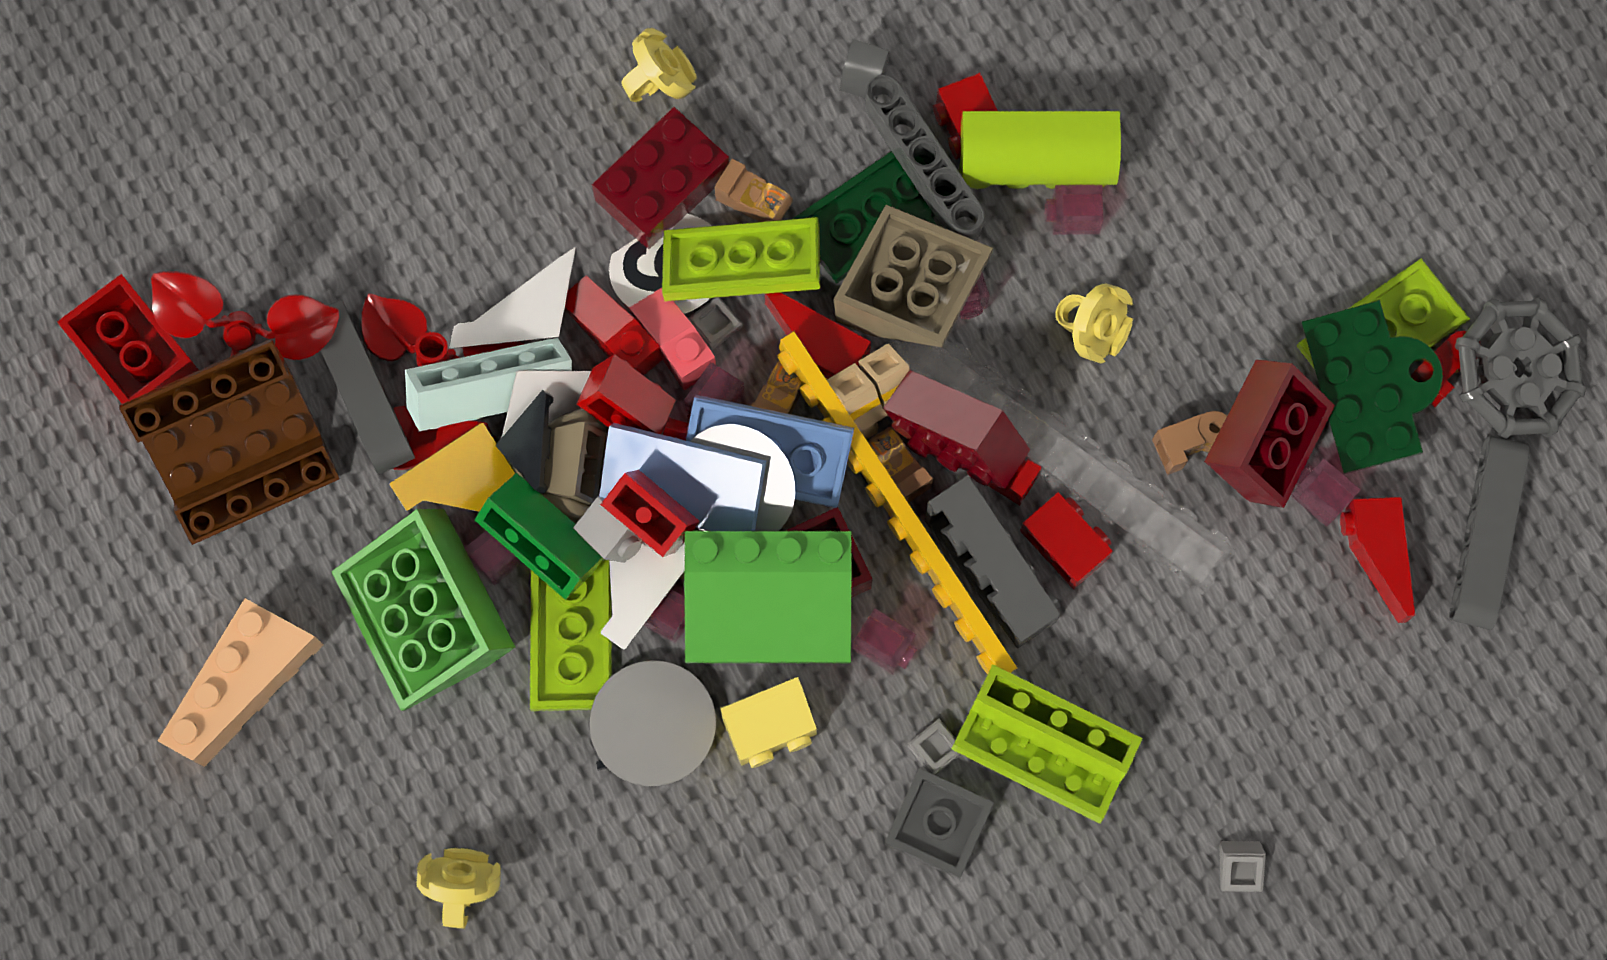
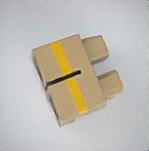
(869, 389)

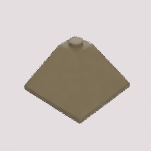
(910, 280)

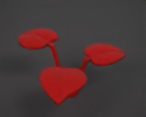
(188, 302)
(399, 326)

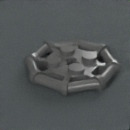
(1539, 361)

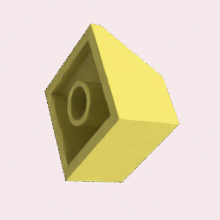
(769, 723)

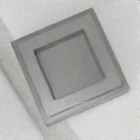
(715, 322)
(934, 747)

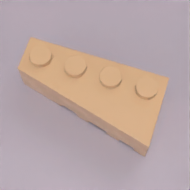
(237, 681)

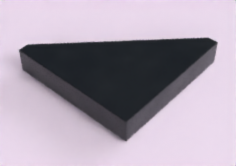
(529, 440)

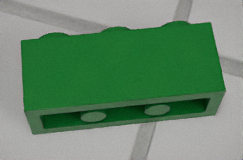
(539, 535)

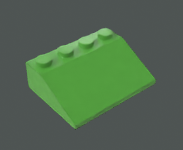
(767, 596)
(422, 607)

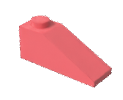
(679, 340)

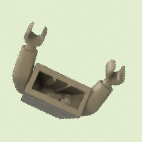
(574, 462)

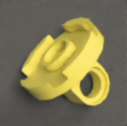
(658, 68)
(1100, 322)
(458, 881)

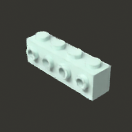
(476, 383)

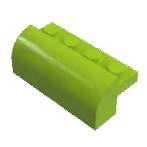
(1040, 148)
(1046, 744)

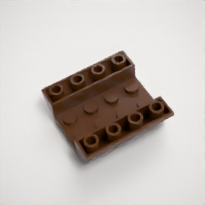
(232, 440)

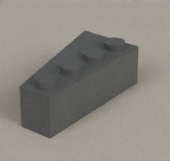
(991, 562)

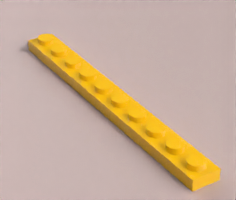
(903, 520)

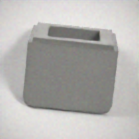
(1242, 866)

